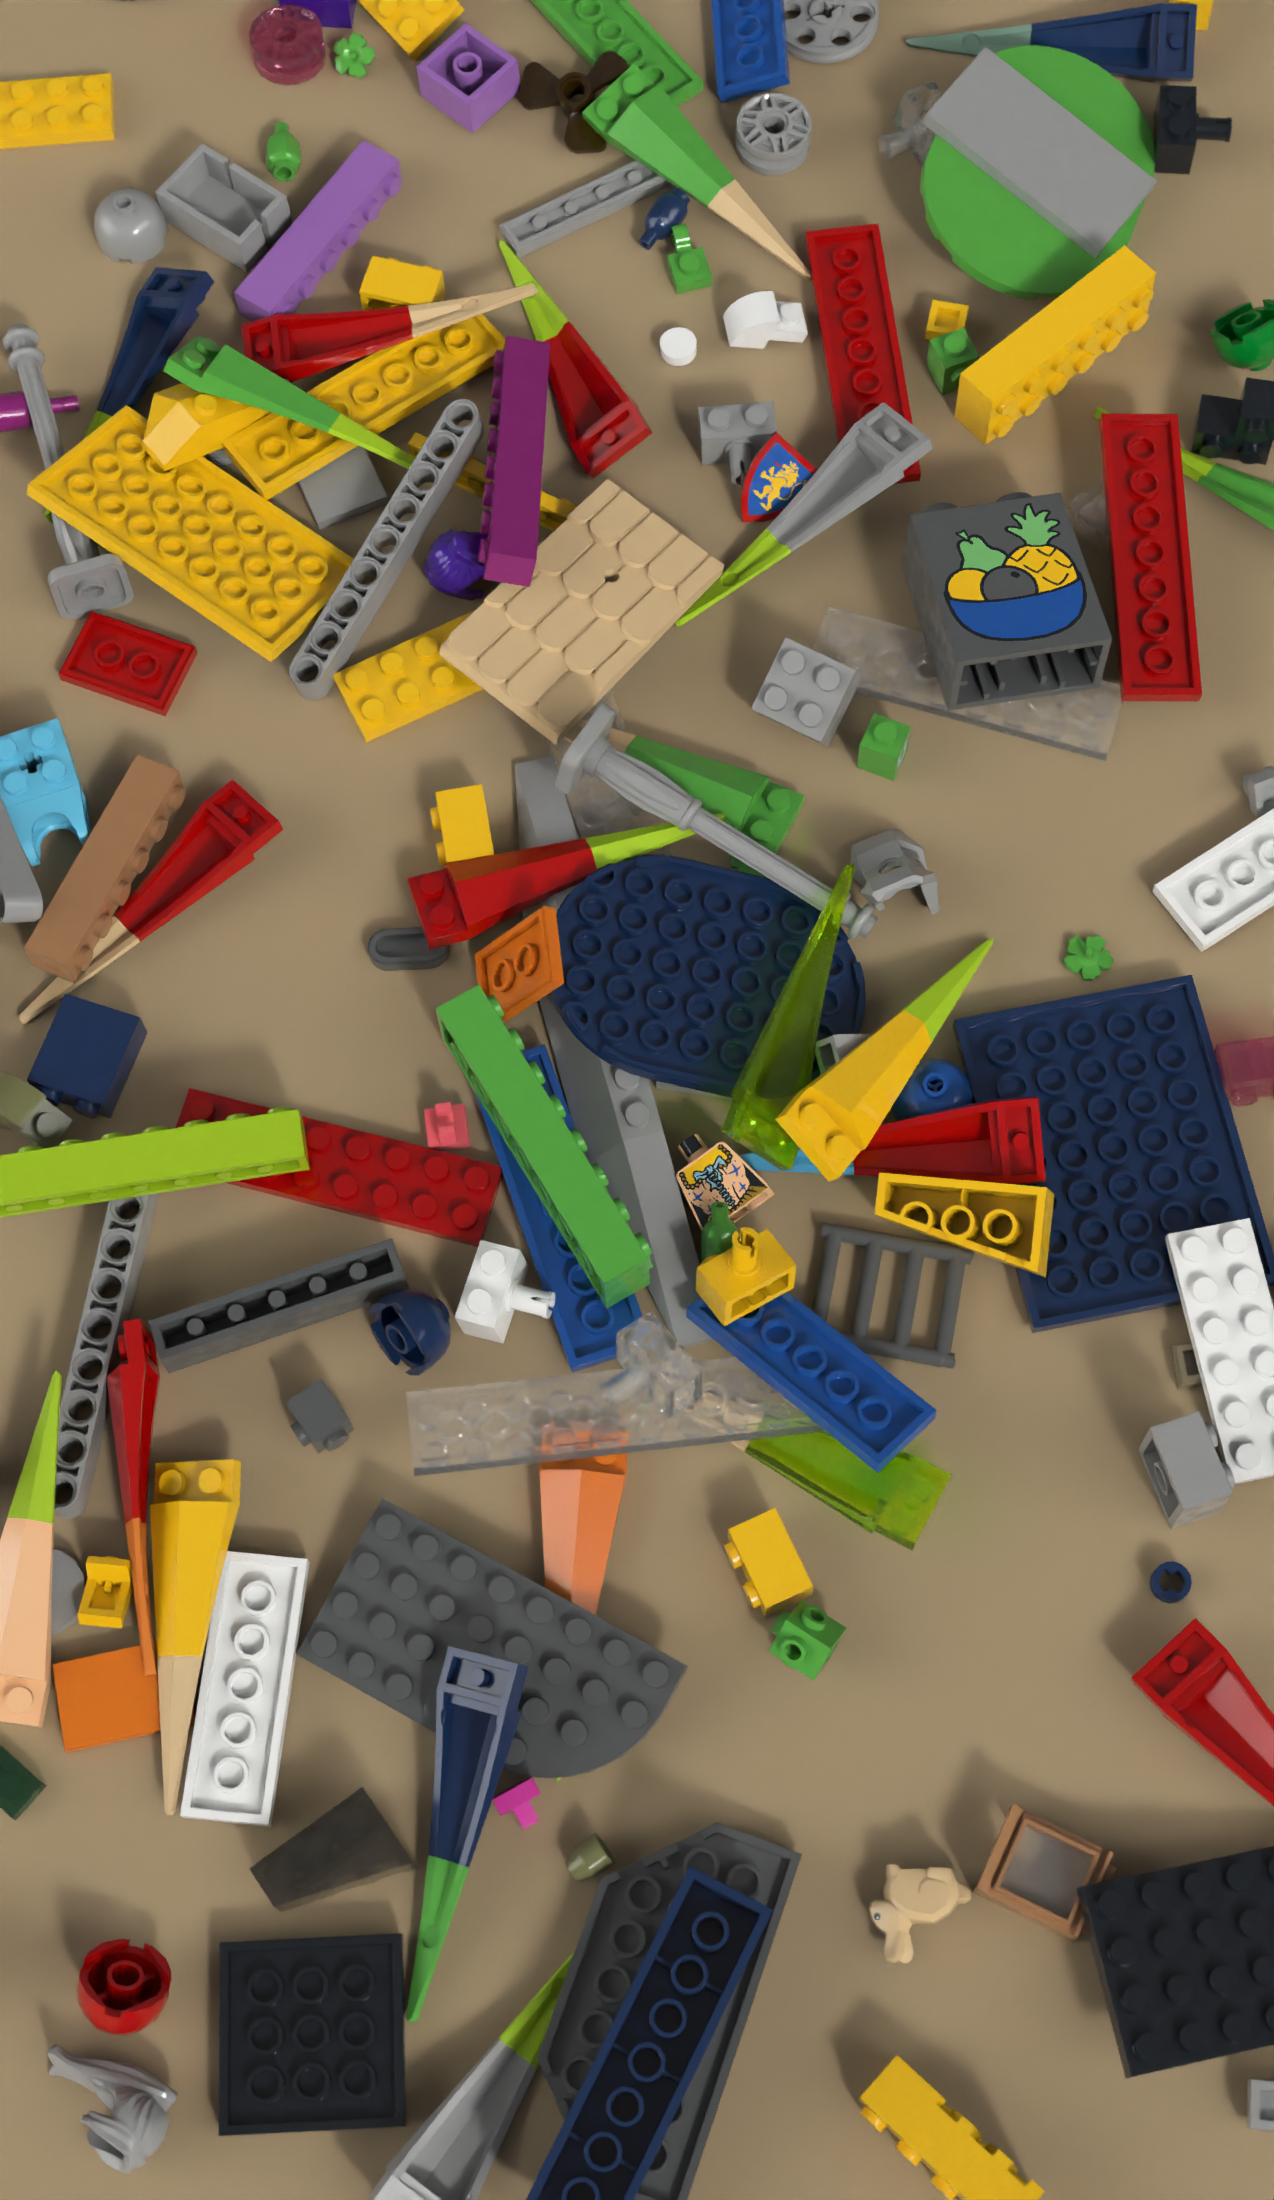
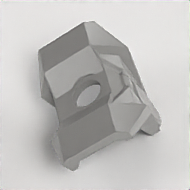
(890, 850)

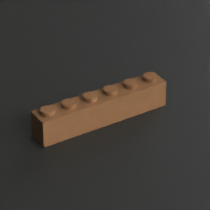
(105, 869)

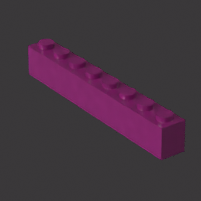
(516, 461)

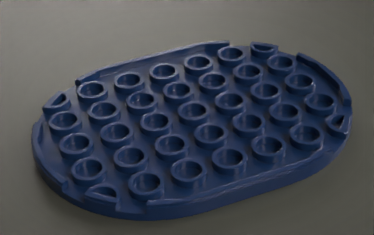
(683, 966)

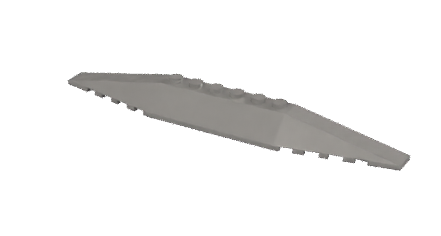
(610, 1105)

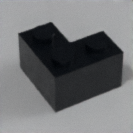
(1237, 427)

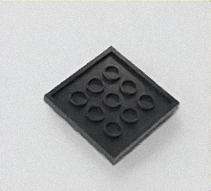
(312, 2035)

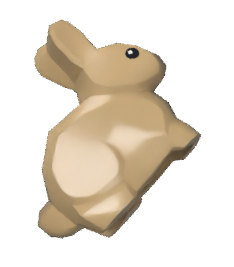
(910, 1899)

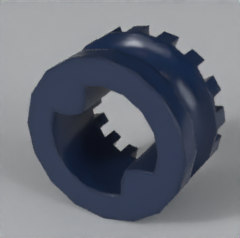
(1171, 1595)

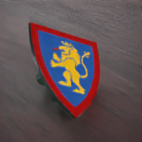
(773, 480)

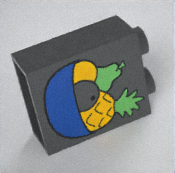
(1005, 600)

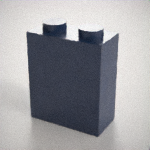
(87, 1056)

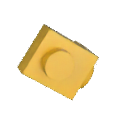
(106, 1592)

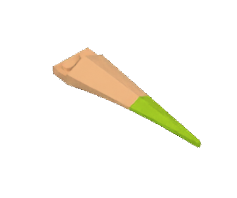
(27, 1575)

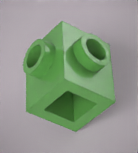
(805, 1638)

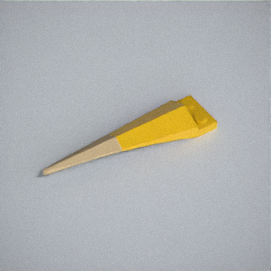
(190, 1541)

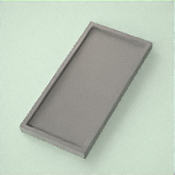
(1039, 152)

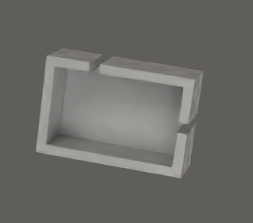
(225, 220)

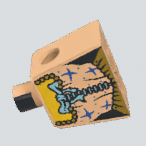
(719, 1177)

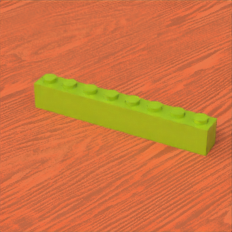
(152, 1161)

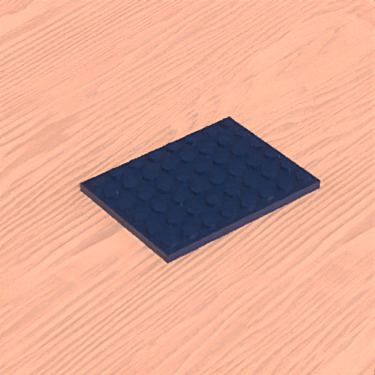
(1129, 1140)

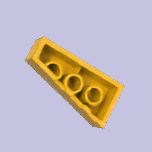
(983, 1217)
(941, 2138)

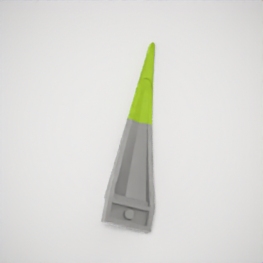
(856, 471)
(462, 2136)

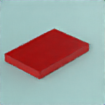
(128, 663)

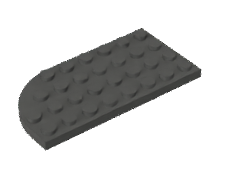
(419, 1590)

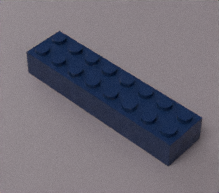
(654, 2044)

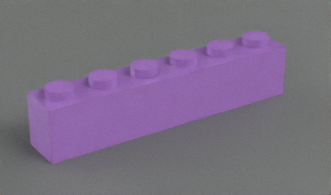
(320, 234)

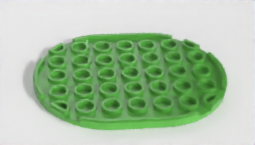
(995, 232)

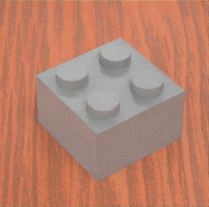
(807, 692)
(1186, 1469)

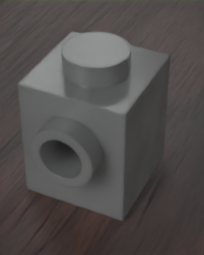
(319, 1418)

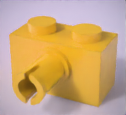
(745, 1275)

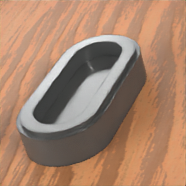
(404, 950)

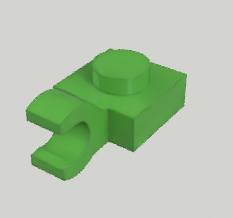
(687, 265)

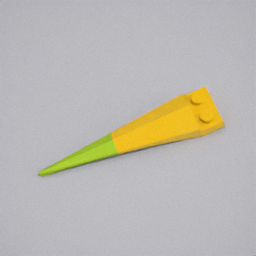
(849, 1101)

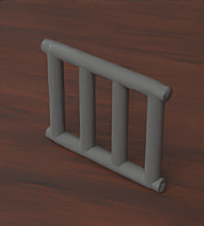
(916, 1251)

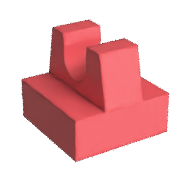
(447, 1127)

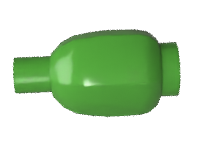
(283, 153)
(717, 1232)

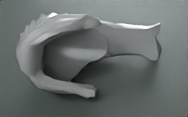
(136, 2102)

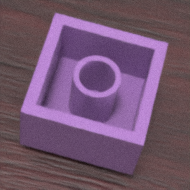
(469, 78)

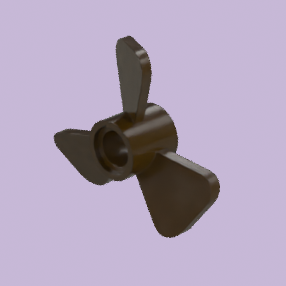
(543, 90)

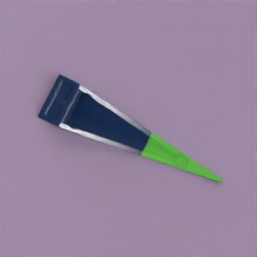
(473, 1737)

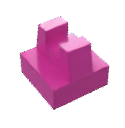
(517, 1799)

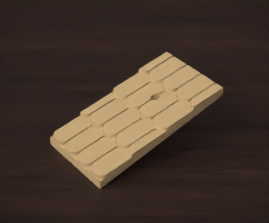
(593, 608)

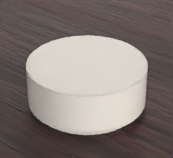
(678, 346)

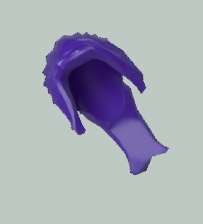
(454, 564)

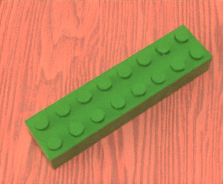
(544, 1146)

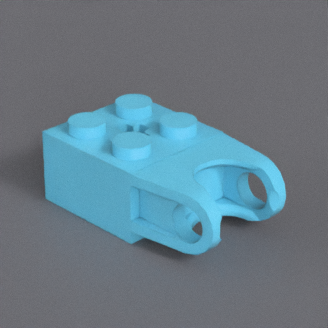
(42, 786)

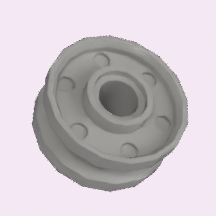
(773, 133)

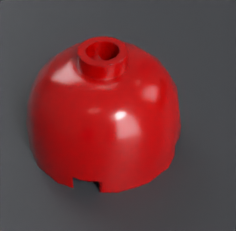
(123, 1986)

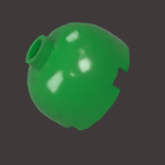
(1246, 336)

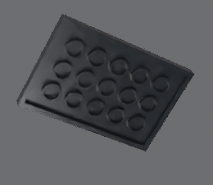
(1186, 1959)

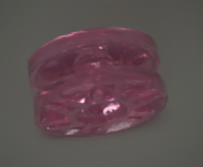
(287, 44)

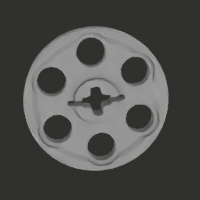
(838, 23)

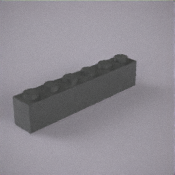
(277, 1306)

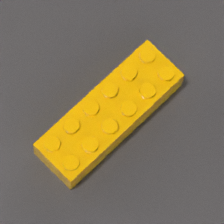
(1055, 345)

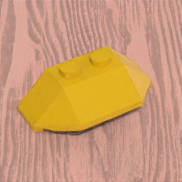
(192, 424)

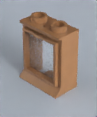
(1038, 1871)

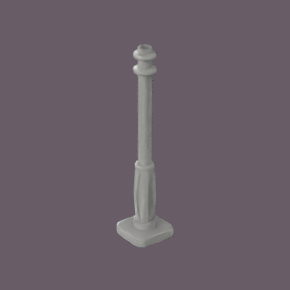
(88, 579)
(662, 797)

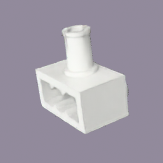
(496, 1290)

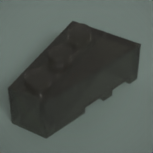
(333, 1854)

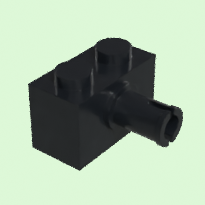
(1179, 128)

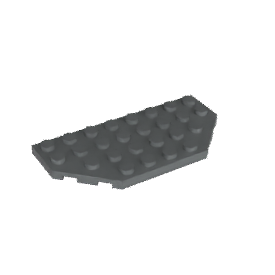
(609, 1955)

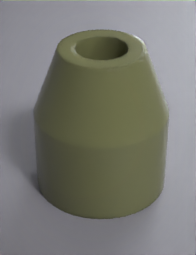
(589, 1858)

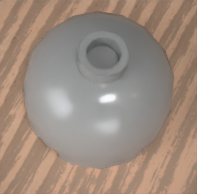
(130, 226)

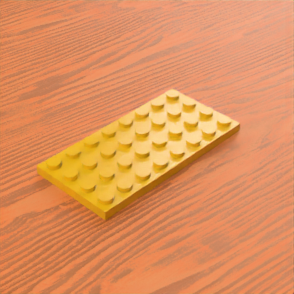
(195, 534)

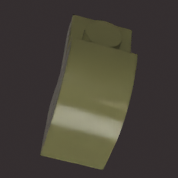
(29, 1112)

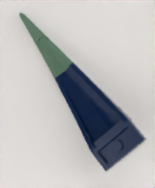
(1129, 43)

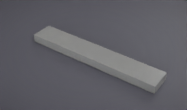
(580, 207)

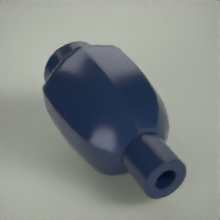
(665, 212)

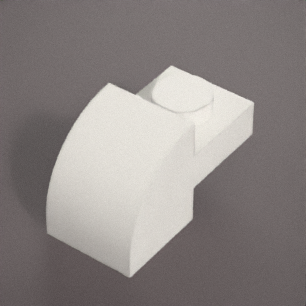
(760, 318)

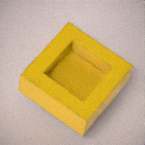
(945, 318)

